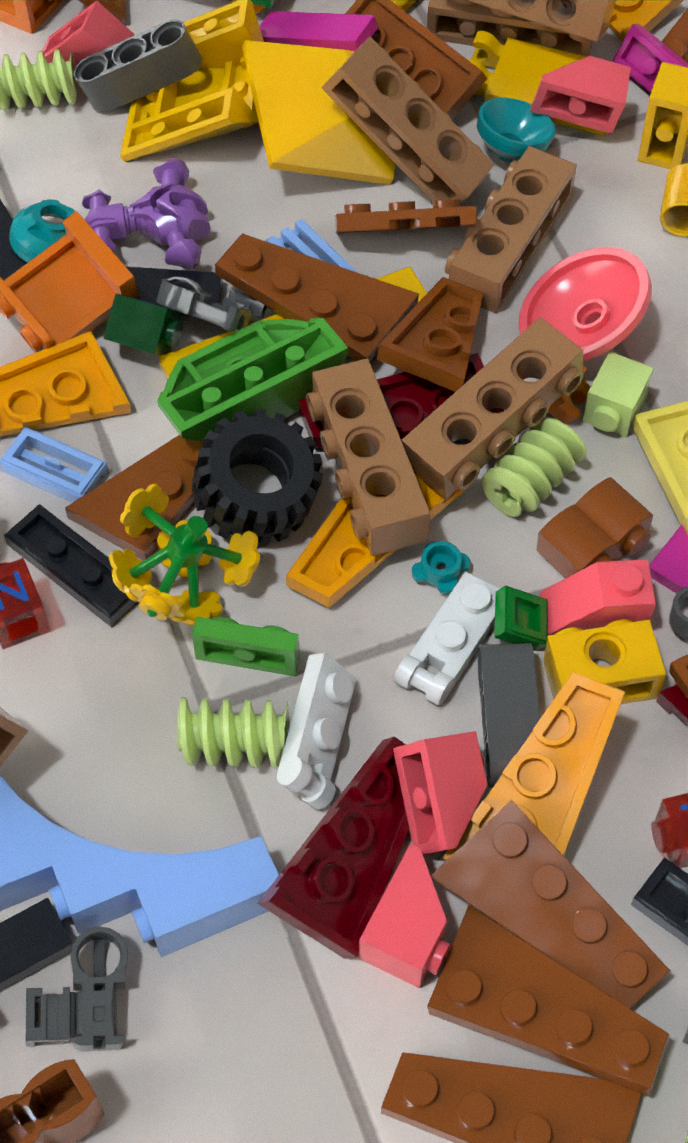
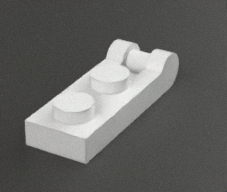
(450, 639)
(316, 730)

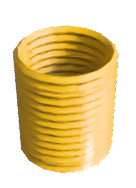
(675, 201)

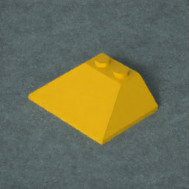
(208, 101)
(299, 120)

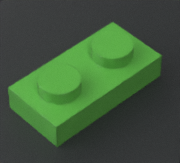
(246, 646)

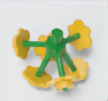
(181, 551)

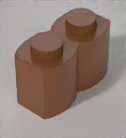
(595, 529)
(52, 1107)

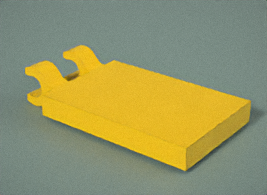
(518, 69)

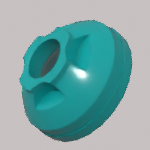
(510, 128)
(31, 233)

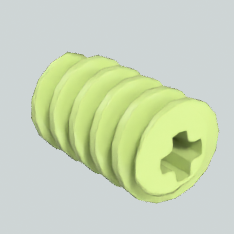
(37, 80)
(533, 467)
(231, 733)

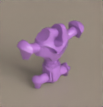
(165, 214)

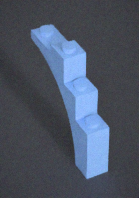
(169, 895)

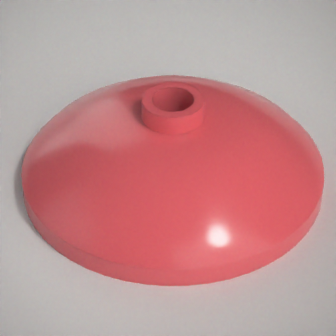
(591, 298)

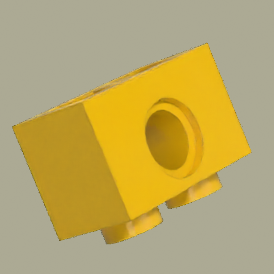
(666, 119)
(623, 643)

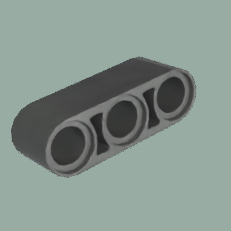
(138, 66)
(506, 701)

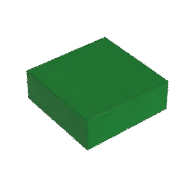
(520, 617)

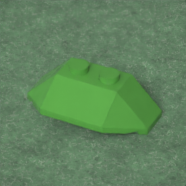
(249, 370)

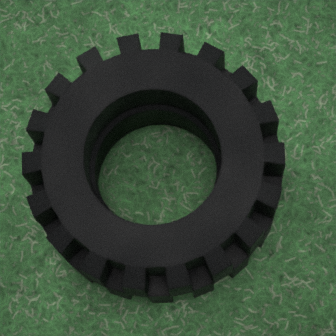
(263, 443)

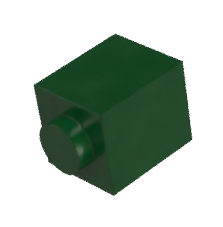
(143, 325)

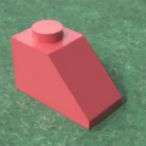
(86, 34)
(584, 93)
(601, 596)
(440, 788)
(407, 925)

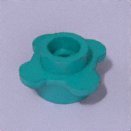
(442, 554)

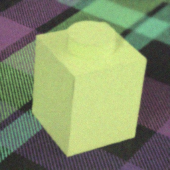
(617, 394)

